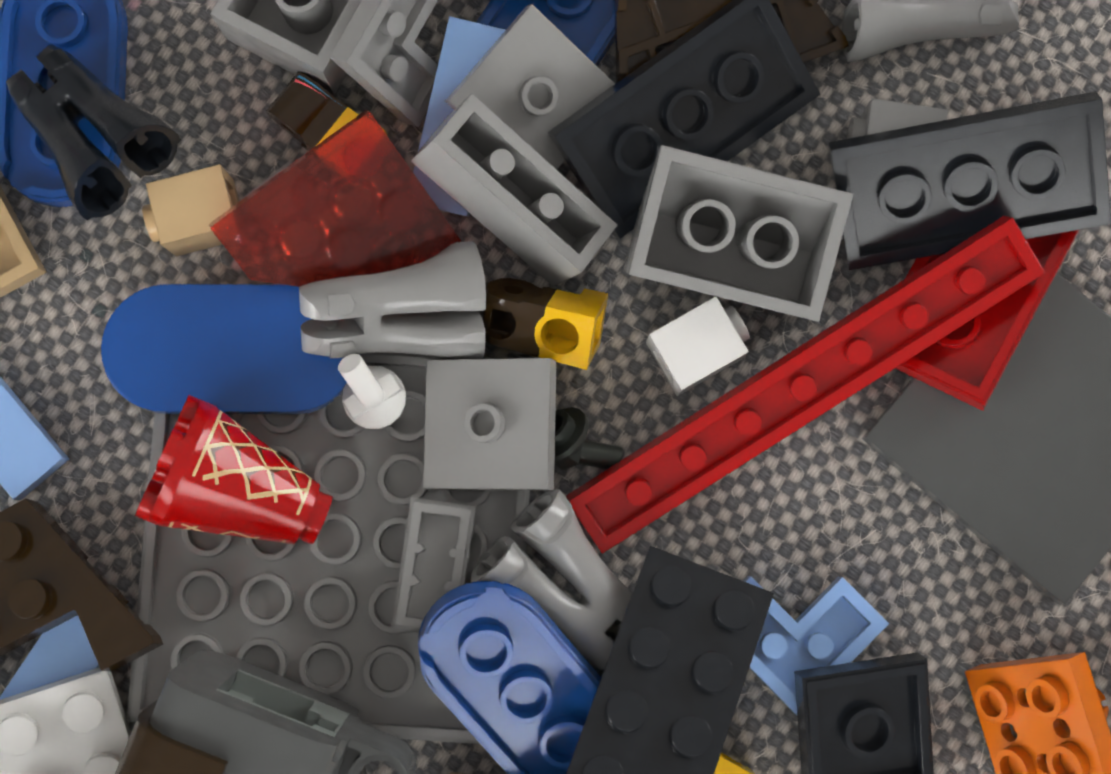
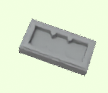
(432, 558)

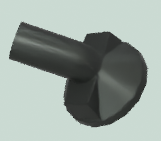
(573, 449)

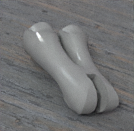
(887, 24)
(406, 310)
(556, 535)

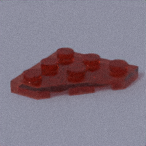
(336, 213)

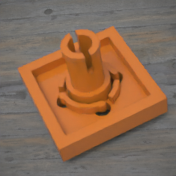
(1054, 720)

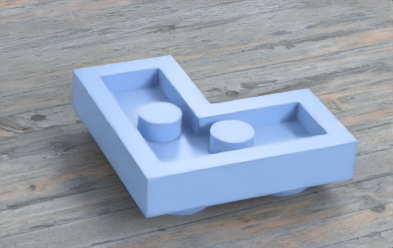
(825, 634)

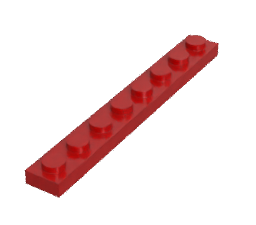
(806, 383)

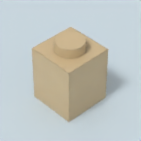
(185, 206)

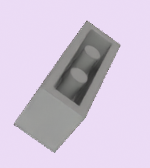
(514, 192)

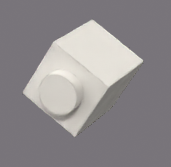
(699, 344)

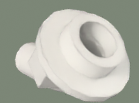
(372, 394)

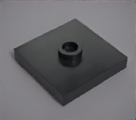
(865, 717)

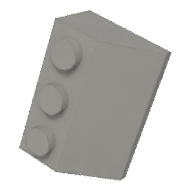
(738, 233)

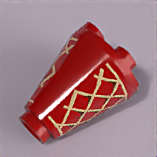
(230, 483)

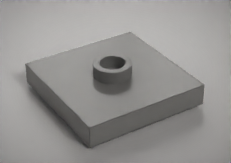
(533, 81)
(490, 424)

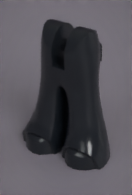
(86, 172)

